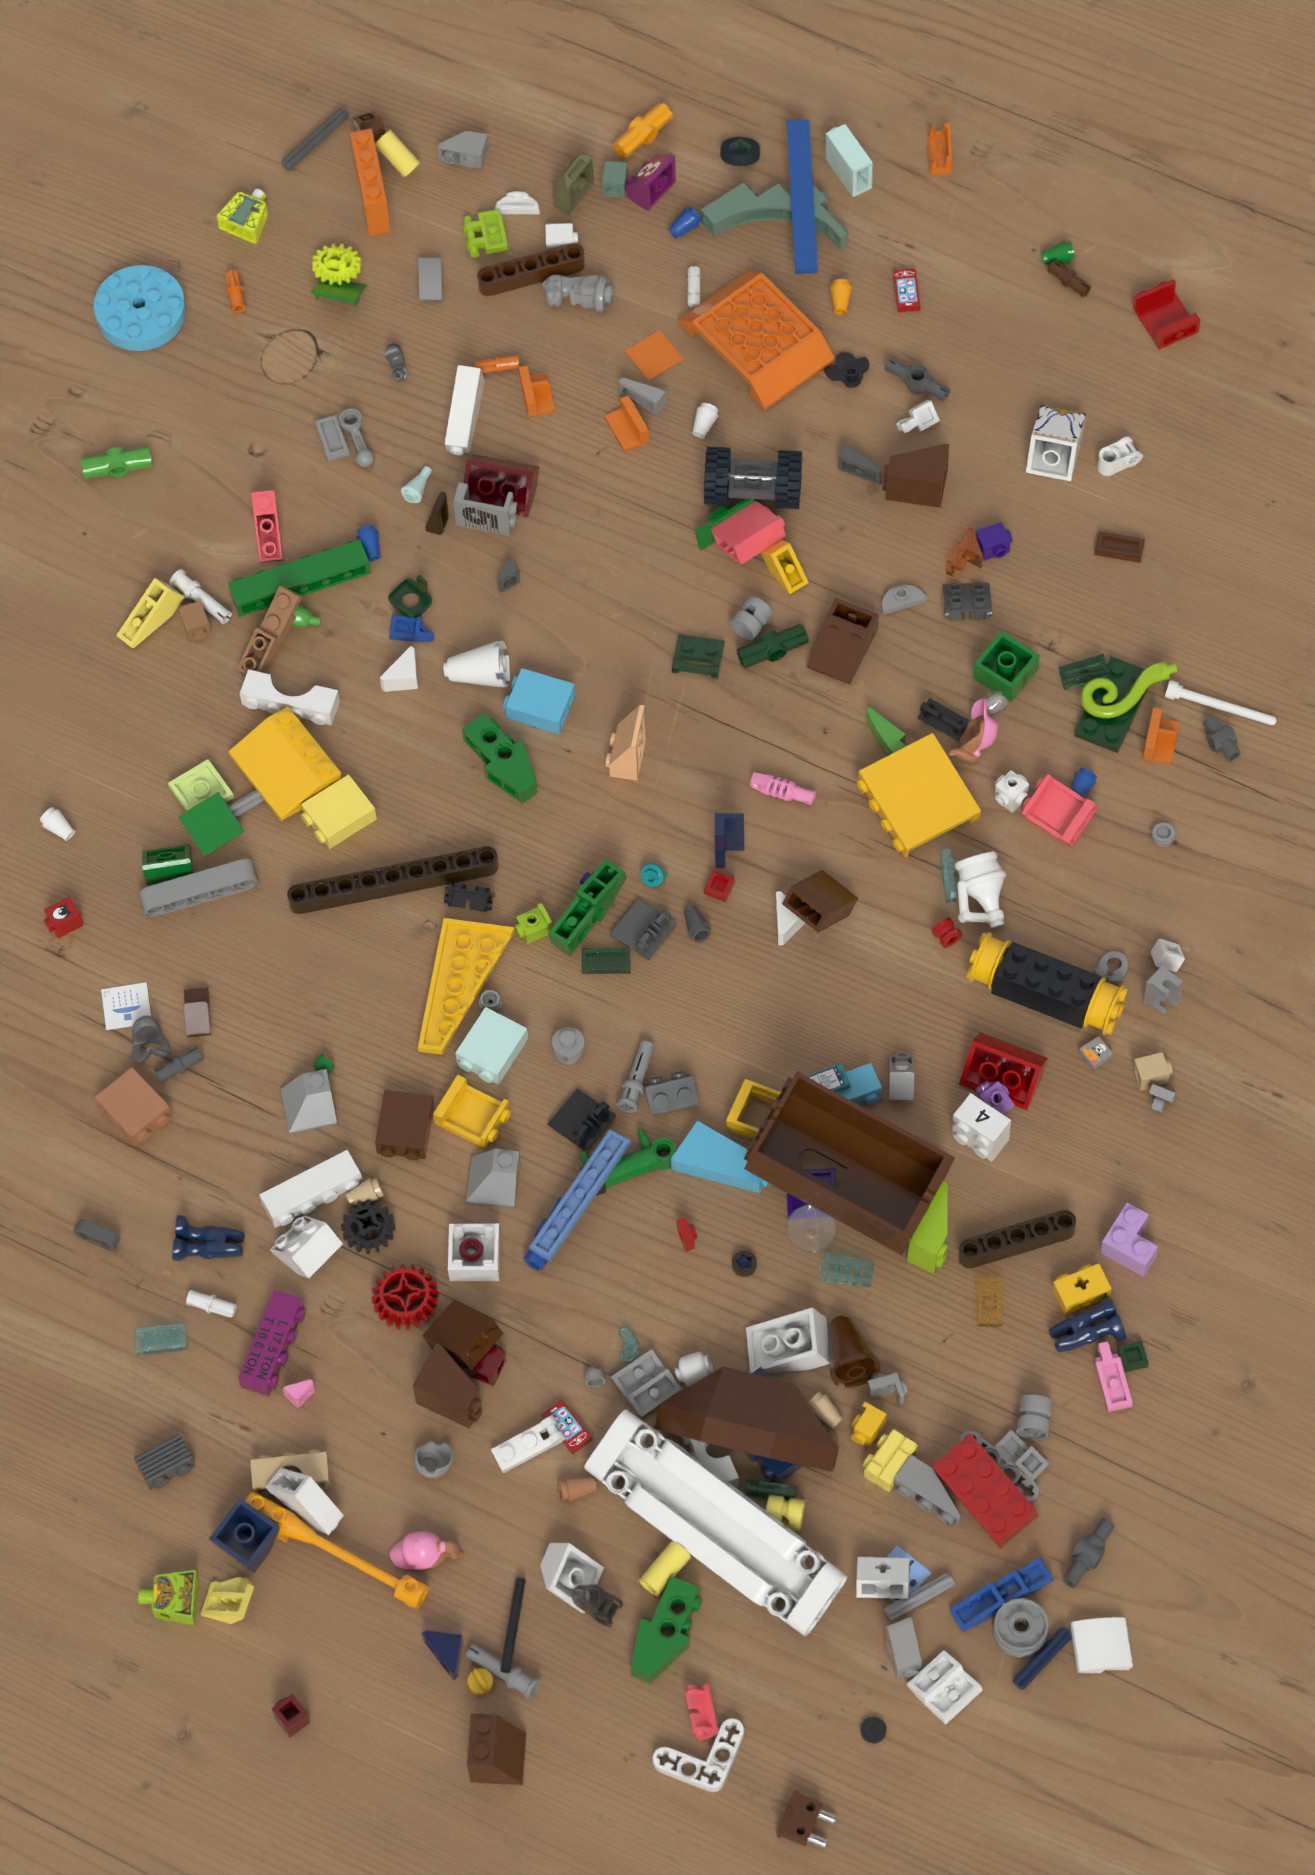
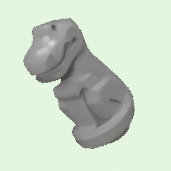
(588, 291)

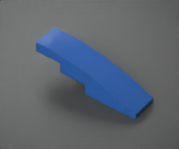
(989, 1599)

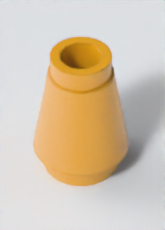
(840, 295)

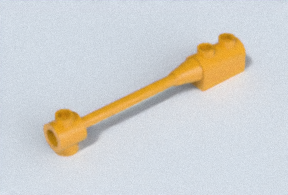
(407, 1589)

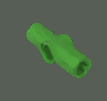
(116, 462)

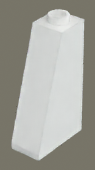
(464, 409)

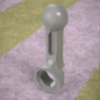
(364, 456)

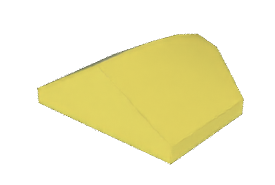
(228, 1600)

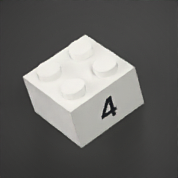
(981, 1128)

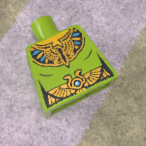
(173, 1596)

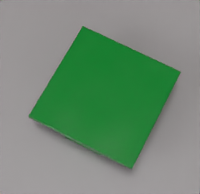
(345, 292)
(211, 824)

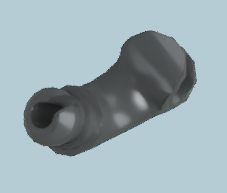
(395, 357)

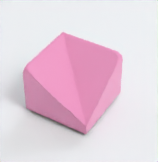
(299, 1392)

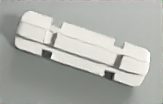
(693, 286)

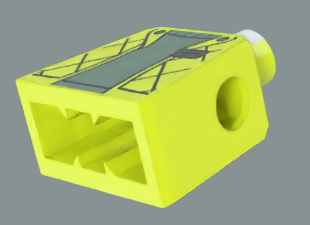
(244, 216)

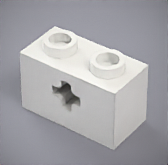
(882, 1577)

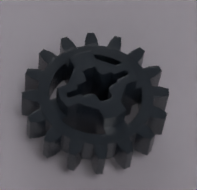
(363, 1218)

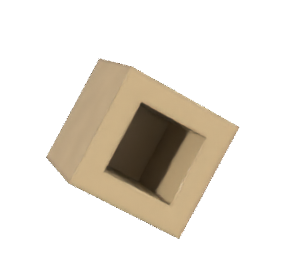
(1152, 1070)

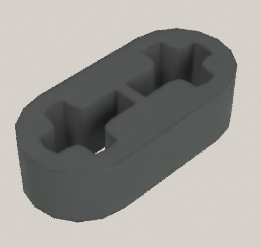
(96, 1235)

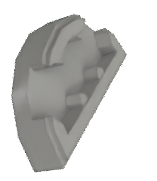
(902, 597)

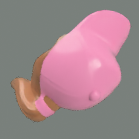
(979, 735)
(423, 1551)

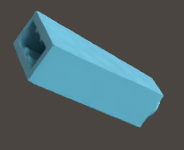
(715, 1158)

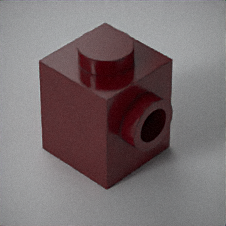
(290, 1715)

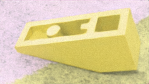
(150, 613)

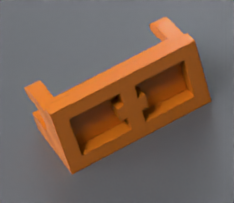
(940, 150)

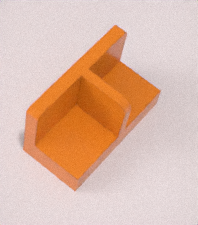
(536, 392)
(1161, 738)

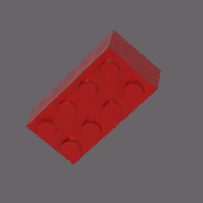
(985, 1490)

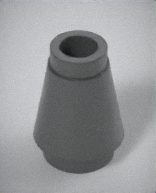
(696, 924)

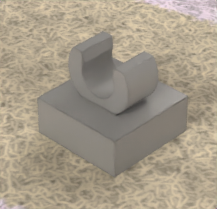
(1161, 1097)

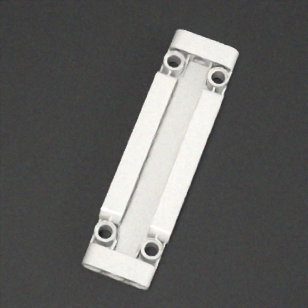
(715, 1522)

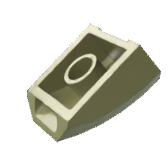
(573, 183)

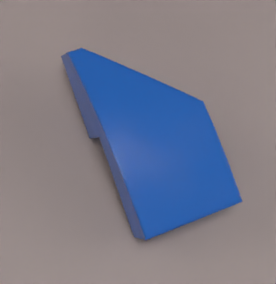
(409, 629)

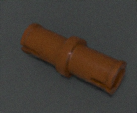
(1069, 278)

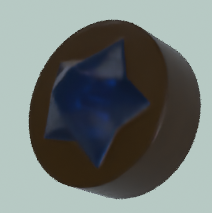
(744, 1263)

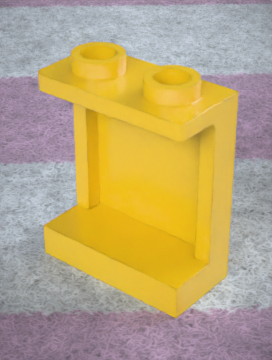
(471, 1113)

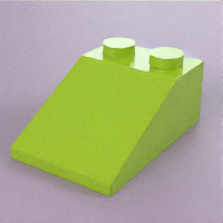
(928, 1243)

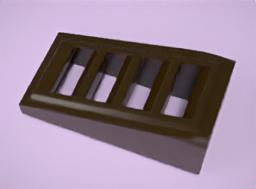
(438, 516)

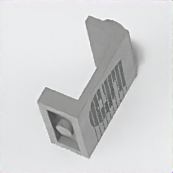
(482, 515)

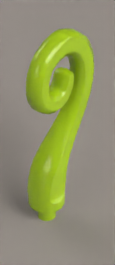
(1151, 675)

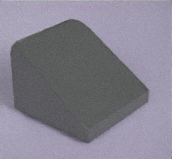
(508, 577)

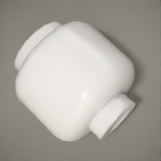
(693, 1368)

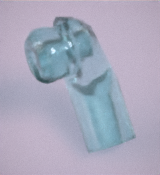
(631, 1345)

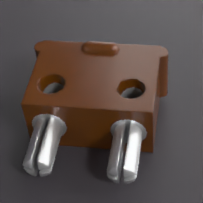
(800, 1819)

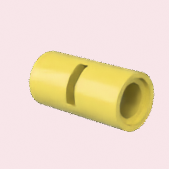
(397, 153)
(666, 1565)

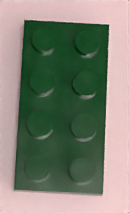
(1111, 731)

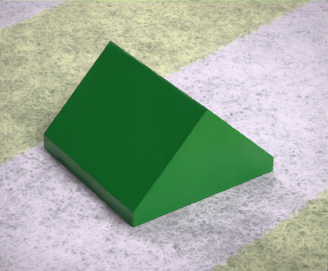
(166, 864)

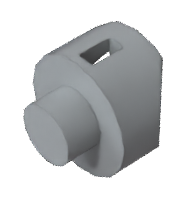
(568, 1045)

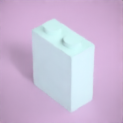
(848, 160)
(491, 1046)

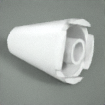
(480, 666)

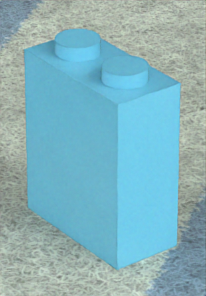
(539, 700)

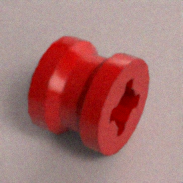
(946, 932)

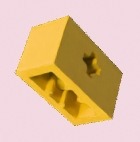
(1073, 1298)

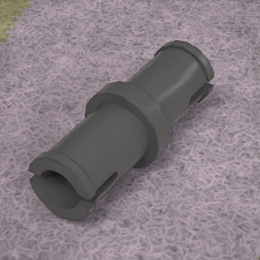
(178, 1064)

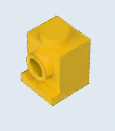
(868, 1425)

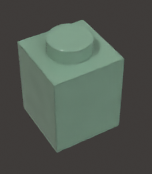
(614, 179)

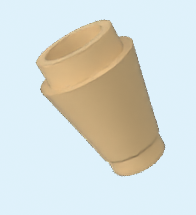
(367, 1190)
(825, 1410)

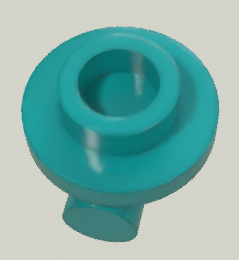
(653, 875)

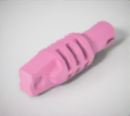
(781, 788)

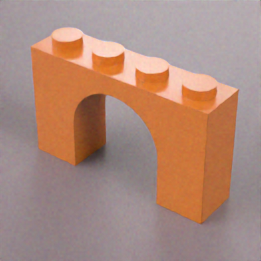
(371, 182)

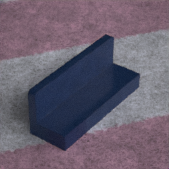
(728, 835)

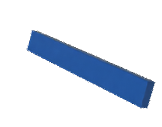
(802, 197)

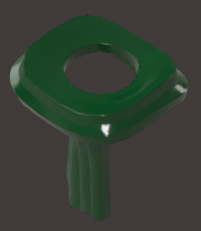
(408, 586)

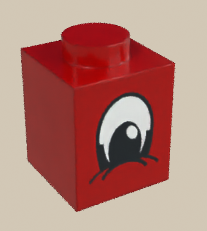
(63, 917)

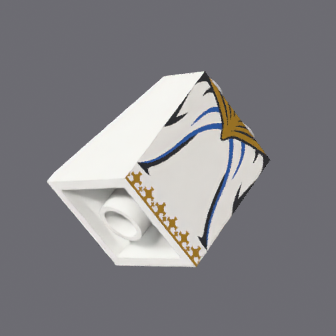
(1055, 442)

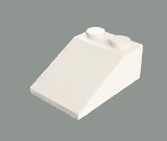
(789, 1343)

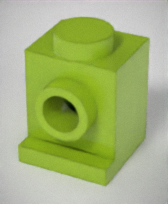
(537, 930)

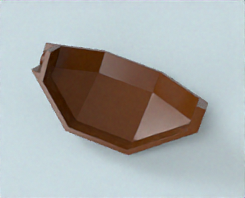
(751, 1417)

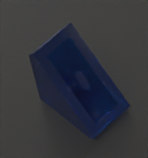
(446, 1649)

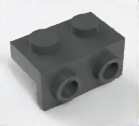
(670, 1093)

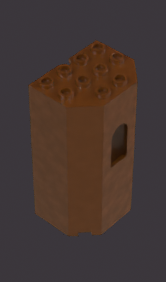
(888, 1171)

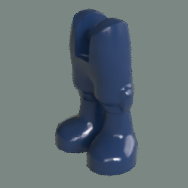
(213, 1237)
(1081, 1333)

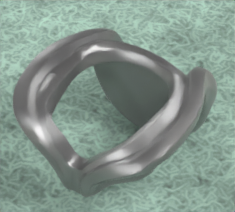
(146, 1031)

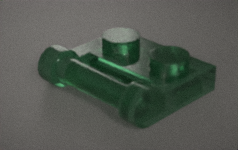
(698, 650)

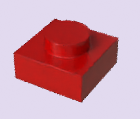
(719, 886)
(686, 1233)

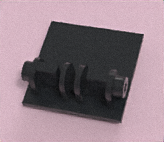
(582, 1119)

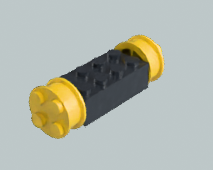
(1046, 984)

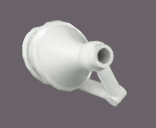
(982, 880)

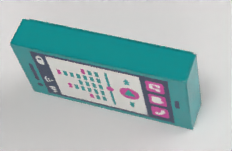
(832, 1078)

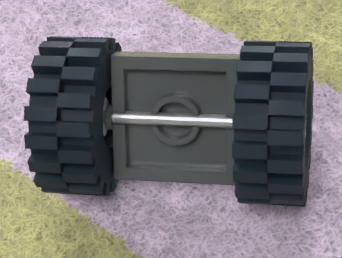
(752, 478)

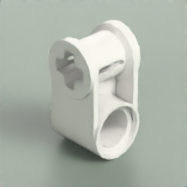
(1121, 454)

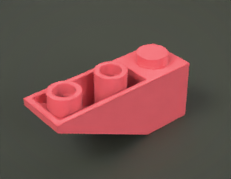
(267, 525)

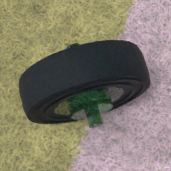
(740, 151)

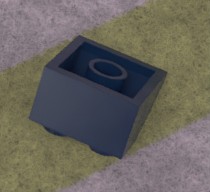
(246, 1535)

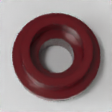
(471, 1243)

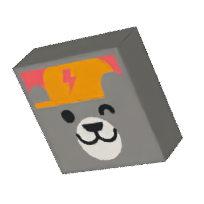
(1096, 1052)

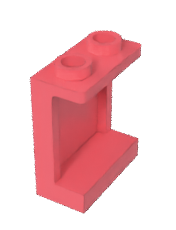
(1059, 810)

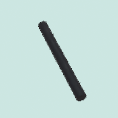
(512, 1625)

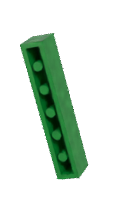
(301, 576)

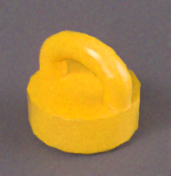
(480, 1682)

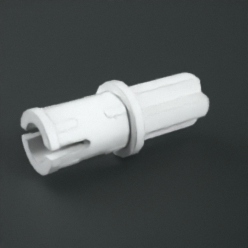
(211, 1304)

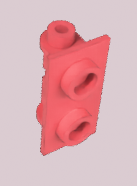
(703, 1716)

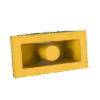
(785, 566)

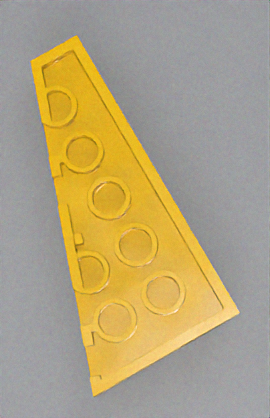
(461, 967)

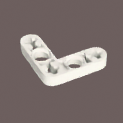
(711, 1766)

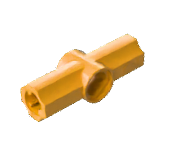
(642, 130)

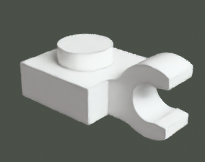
(921, 417)

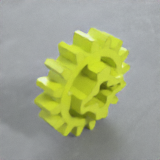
(336, 264)

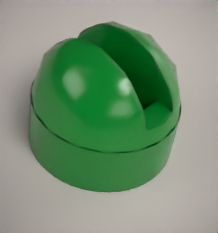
(323, 1062)

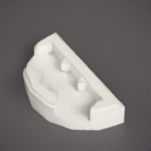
(517, 203)

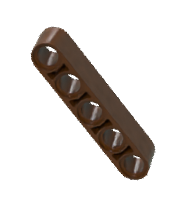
(522, 275)

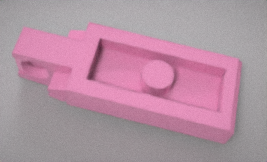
(1112, 1379)

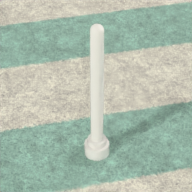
(1176, 691)

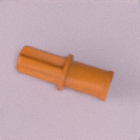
(235, 291)
(498, 364)

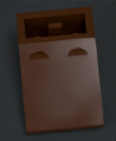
(843, 641)

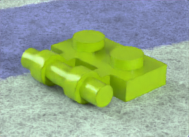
(492, 230)

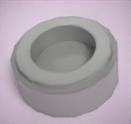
(1163, 834)

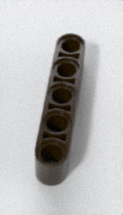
(1025, 1230)

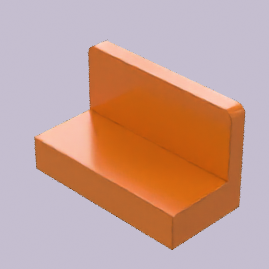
(628, 425)

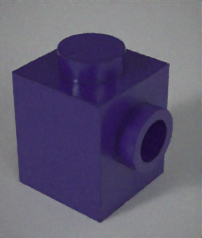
(994, 541)

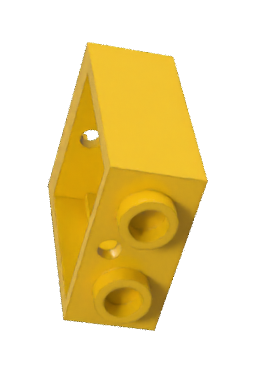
(748, 1090)

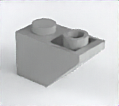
(465, 149)
(901, 1076)

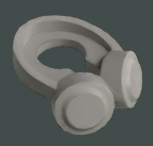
(1119, 974)

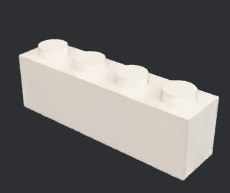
(310, 1189)

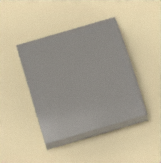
(645, 1383)

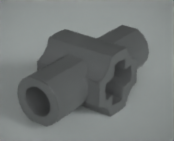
(1221, 738)

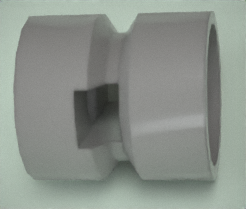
(751, 618)
(1034, 1417)

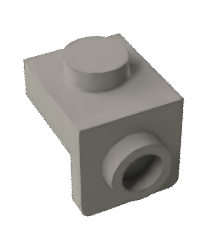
(885, 1384)

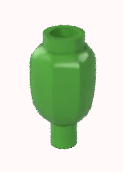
(305, 617)

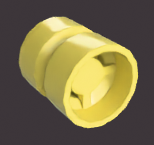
(787, 1512)

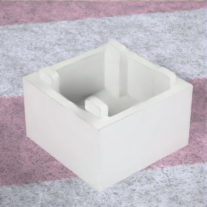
(482, 1270)

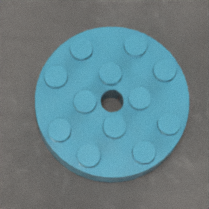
(139, 308)

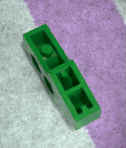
(510, 774)
(588, 907)
(655, 1651)

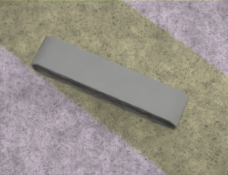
(198, 888)

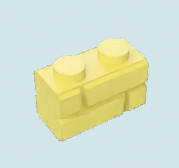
(889, 1459)

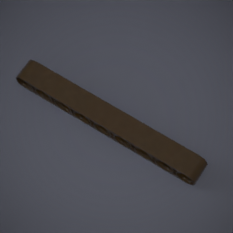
(382, 875)

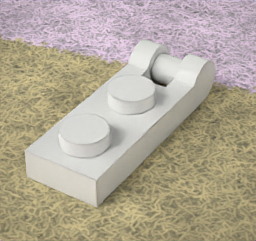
(527, 1444)

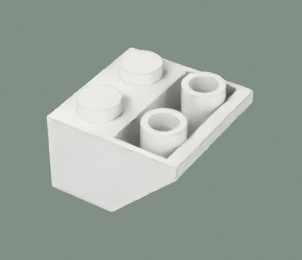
(306, 1245)

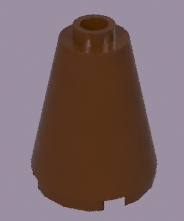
(850, 1355)

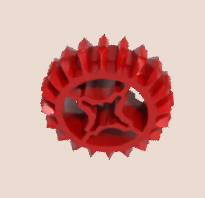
(395, 1297)

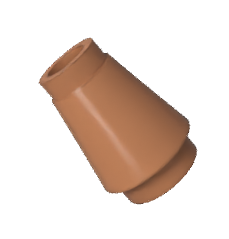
(575, 1487)

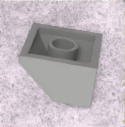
(308, 1102)
(494, 1178)

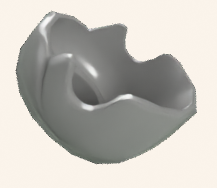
(433, 1459)

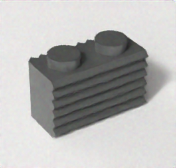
(164, 1462)

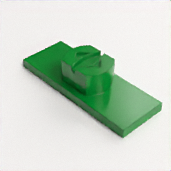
(704, 534)

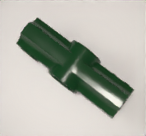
(772, 646)

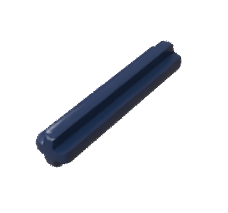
(1042, 1658)

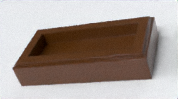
(1119, 547)

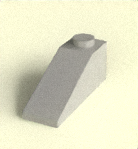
(903, 1648)

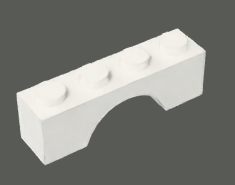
(316, 705)

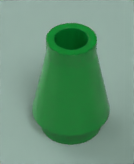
(1061, 252)

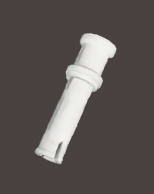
(192, 590)

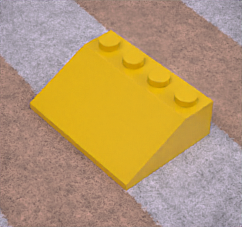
(284, 763)

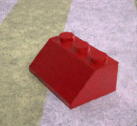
(1003, 1062)

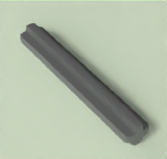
(315, 138)

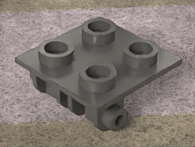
(967, 598)
(643, 929)

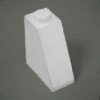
(305, 1500)

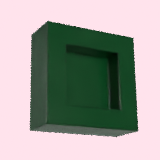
(1133, 1356)

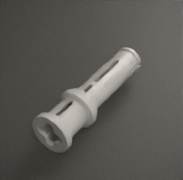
(633, 1086)
(515, 1679)

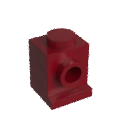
(490, 1366)

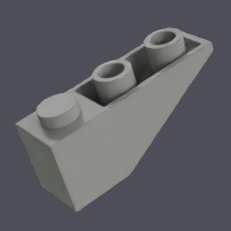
(923, 1486)

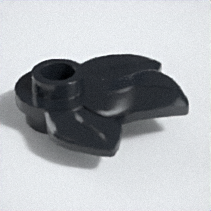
(847, 369)

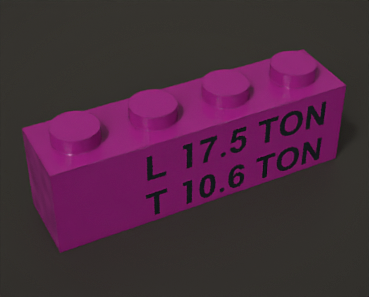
(272, 1342)

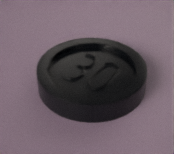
(873, 1730)

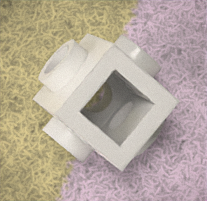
(1011, 790)

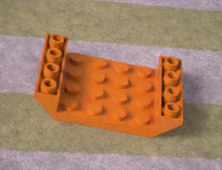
(760, 336)

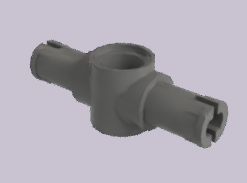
(925, 385)
(1088, 1552)

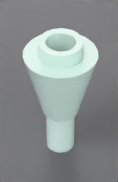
(413, 491)

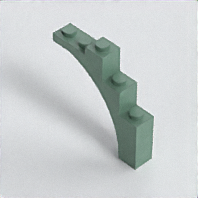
(744, 206)

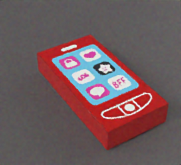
(906, 290)
(574, 1432)

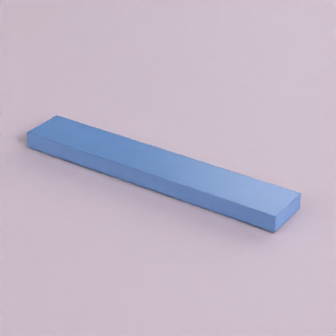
(579, 1195)

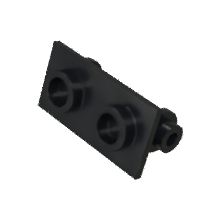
(942, 719)
(459, 896)

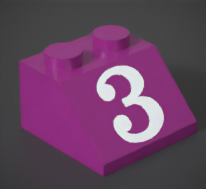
(652, 181)

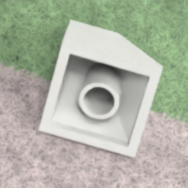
(566, 1568)

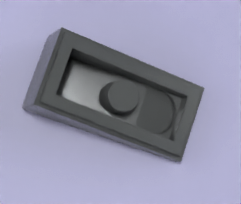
(856, 464)

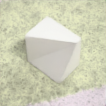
(1167, 955)

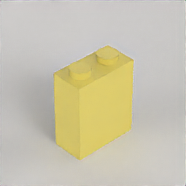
(338, 812)

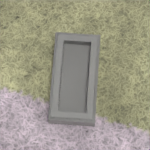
(332, 438)

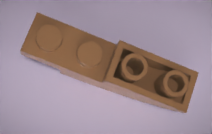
(272, 632)

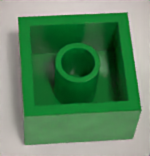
(1006, 666)

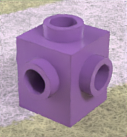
(995, 1095)

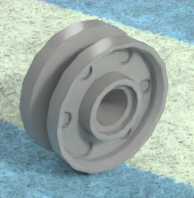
(1015, 1642)

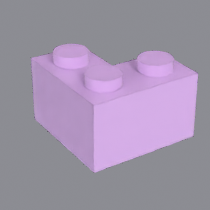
(1125, 1242)

